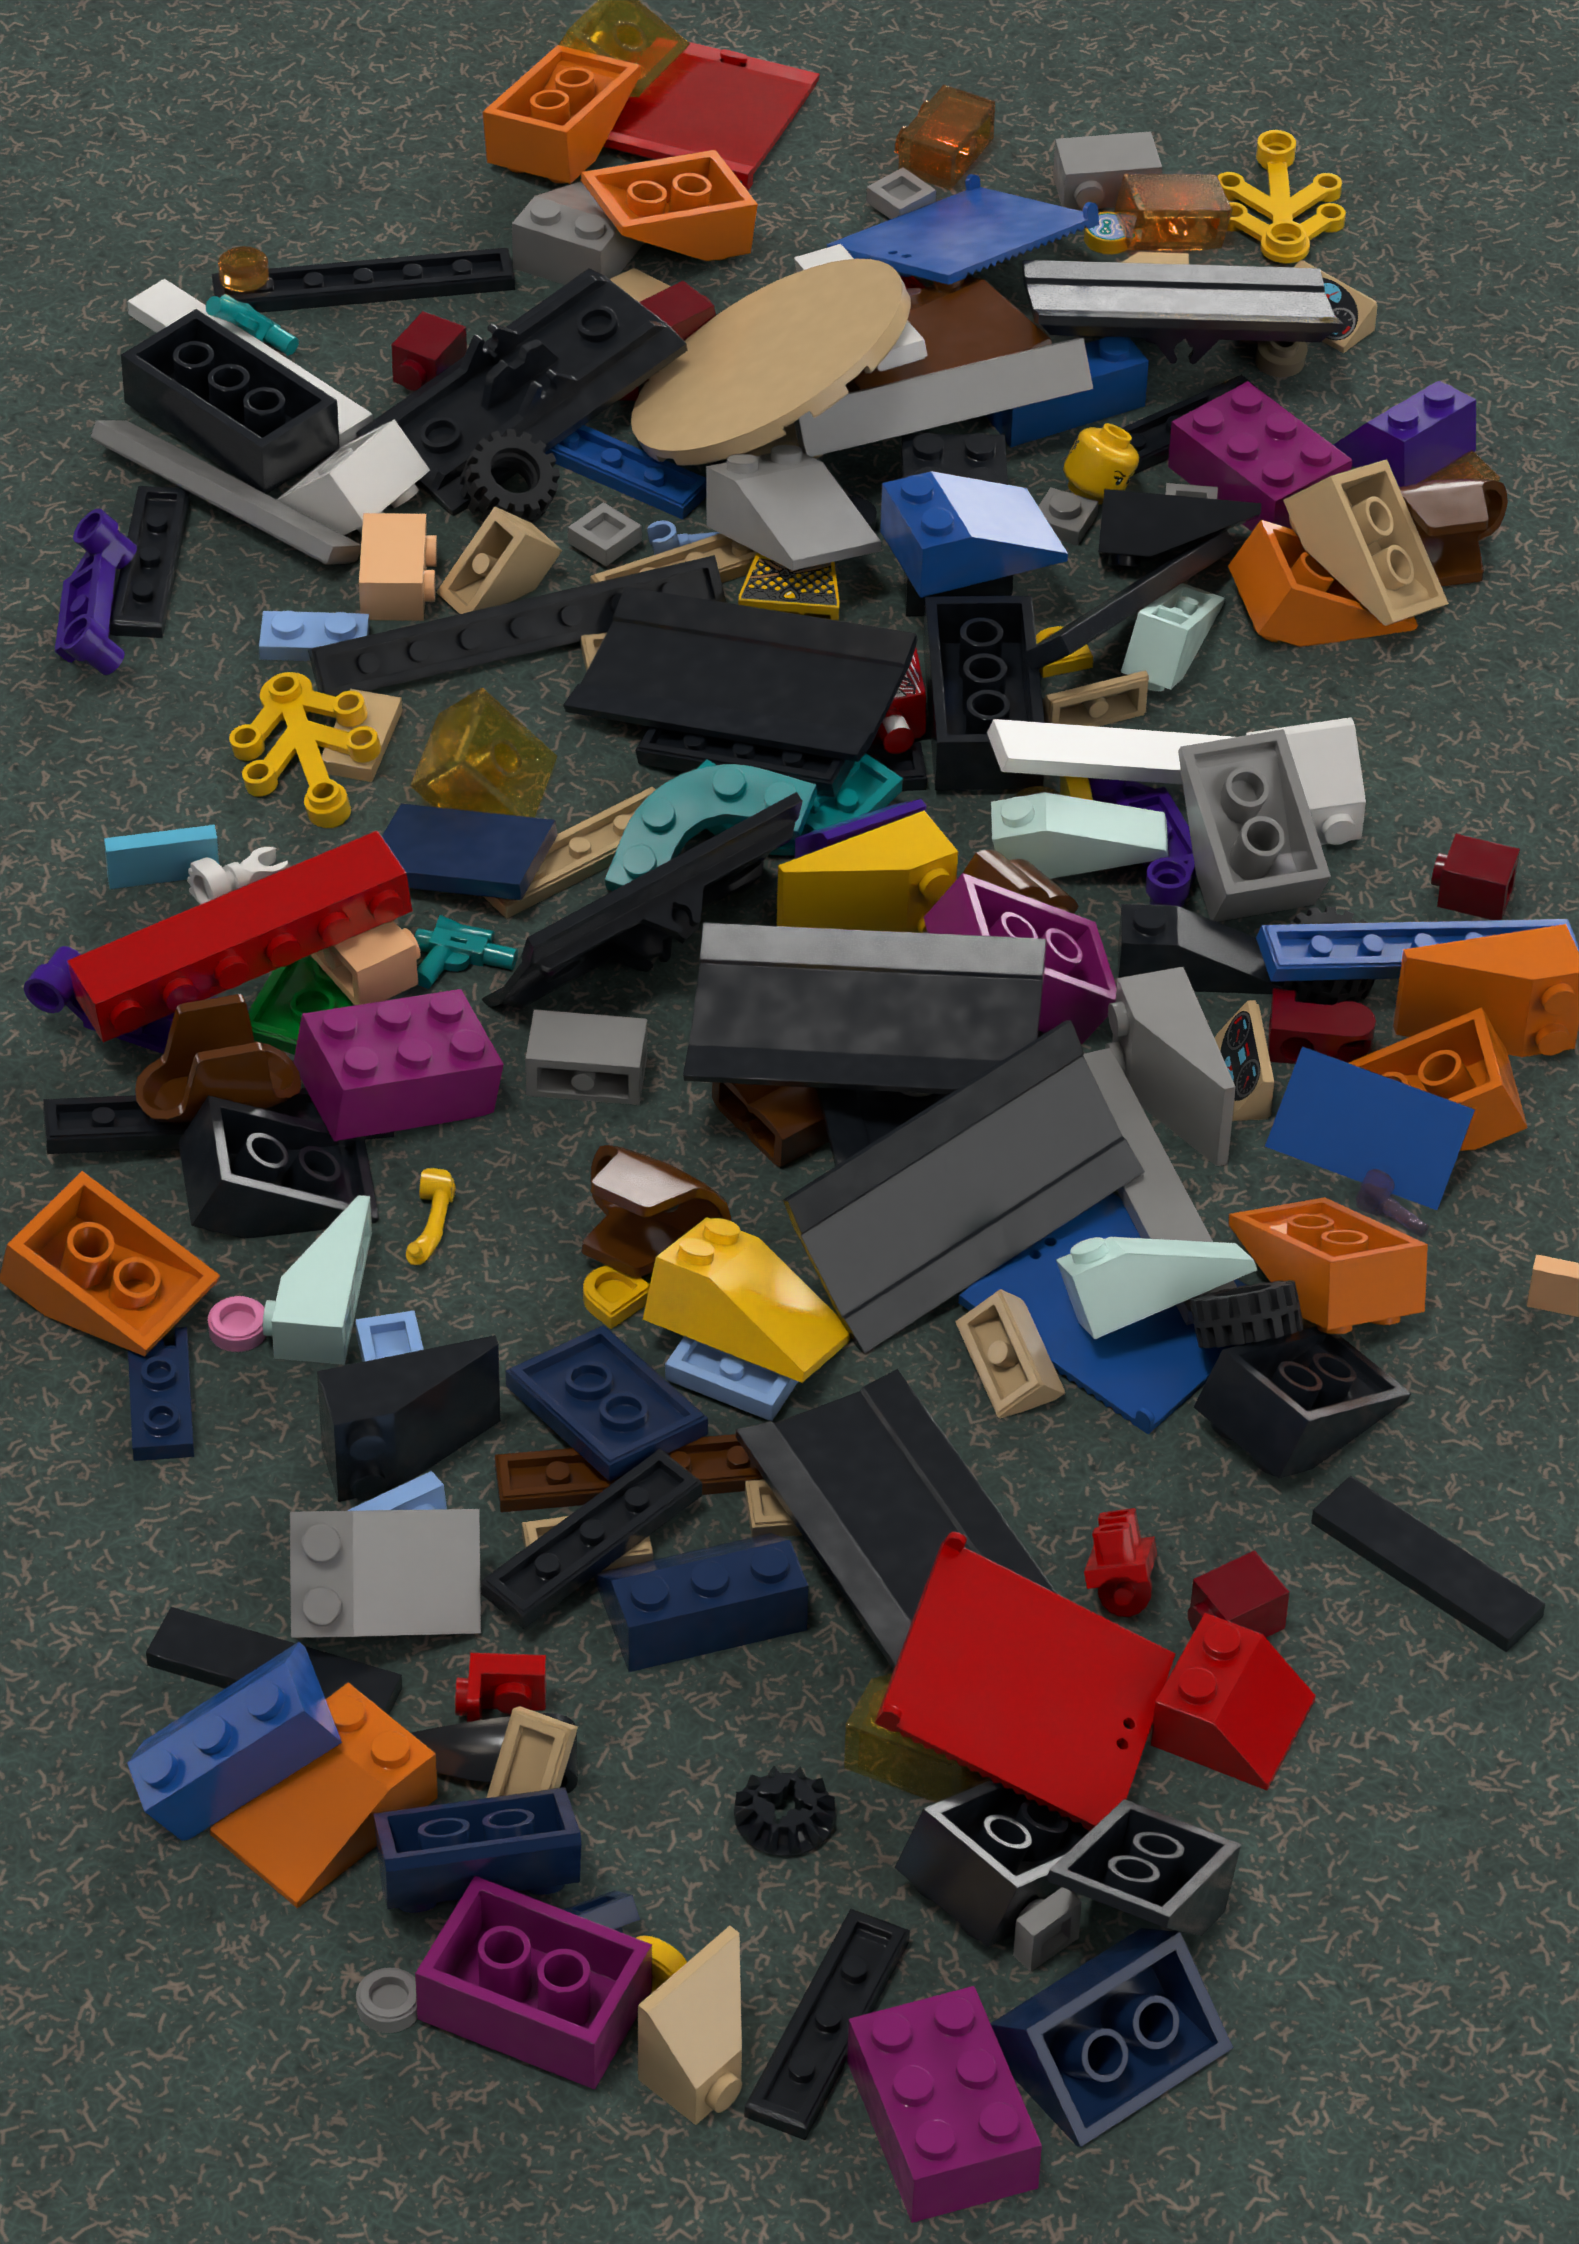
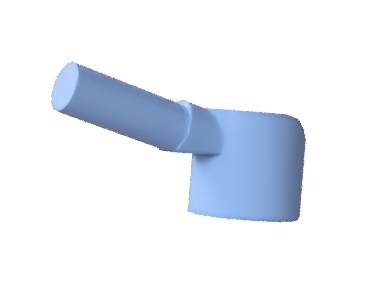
(664, 536)

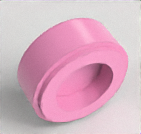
(236, 1324)

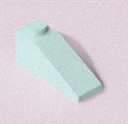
(1170, 635)
(1076, 834)
(1133, 1278)
(322, 1291)

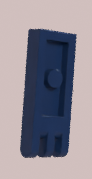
(161, 1401)

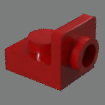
(501, 1684)

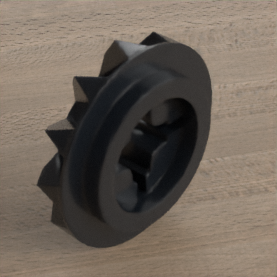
(801, 1827)

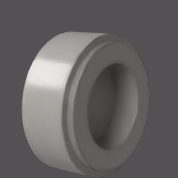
(387, 2000)

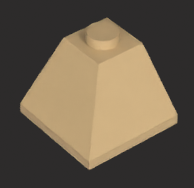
(694, 2032)

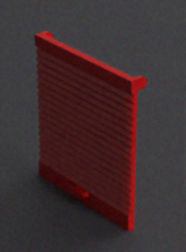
(717, 104)
(1025, 1686)

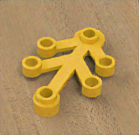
(1283, 239)
(289, 699)

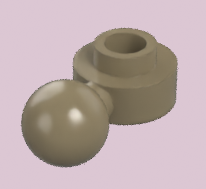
(1280, 357)

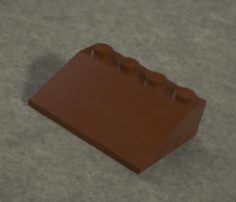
(959, 327)

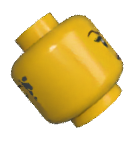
(1100, 461)

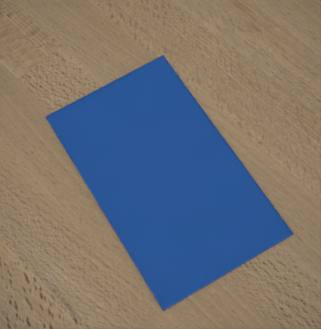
(1366, 1122)

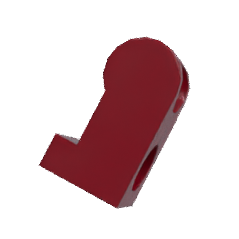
(1318, 1028)

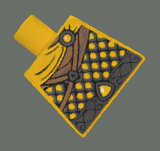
(800, 591)

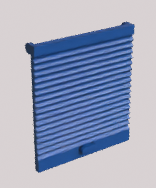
(966, 233)
(1136, 1369)

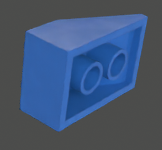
(964, 531)

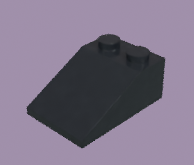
(268, 1172)
(1296, 1398)
(405, 1413)
(987, 1856)
(1152, 1868)

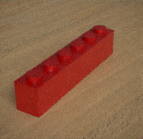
(240, 936)

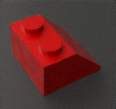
(1231, 1703)

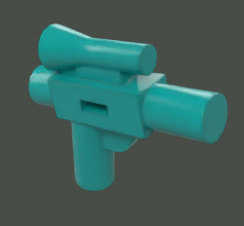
(252, 322)
(456, 946)

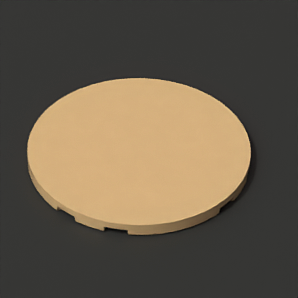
(771, 361)

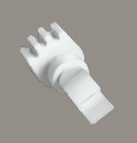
(211, 881)

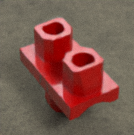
(1121, 1563)

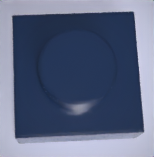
(609, 1910)

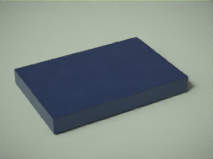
(469, 850)
(606, 1402)

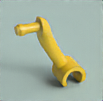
(440, 1188)

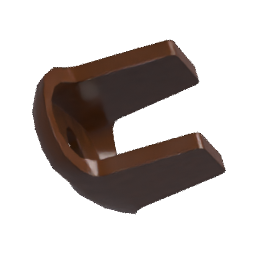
(1452, 520)
(216, 1056)
(636, 1200)

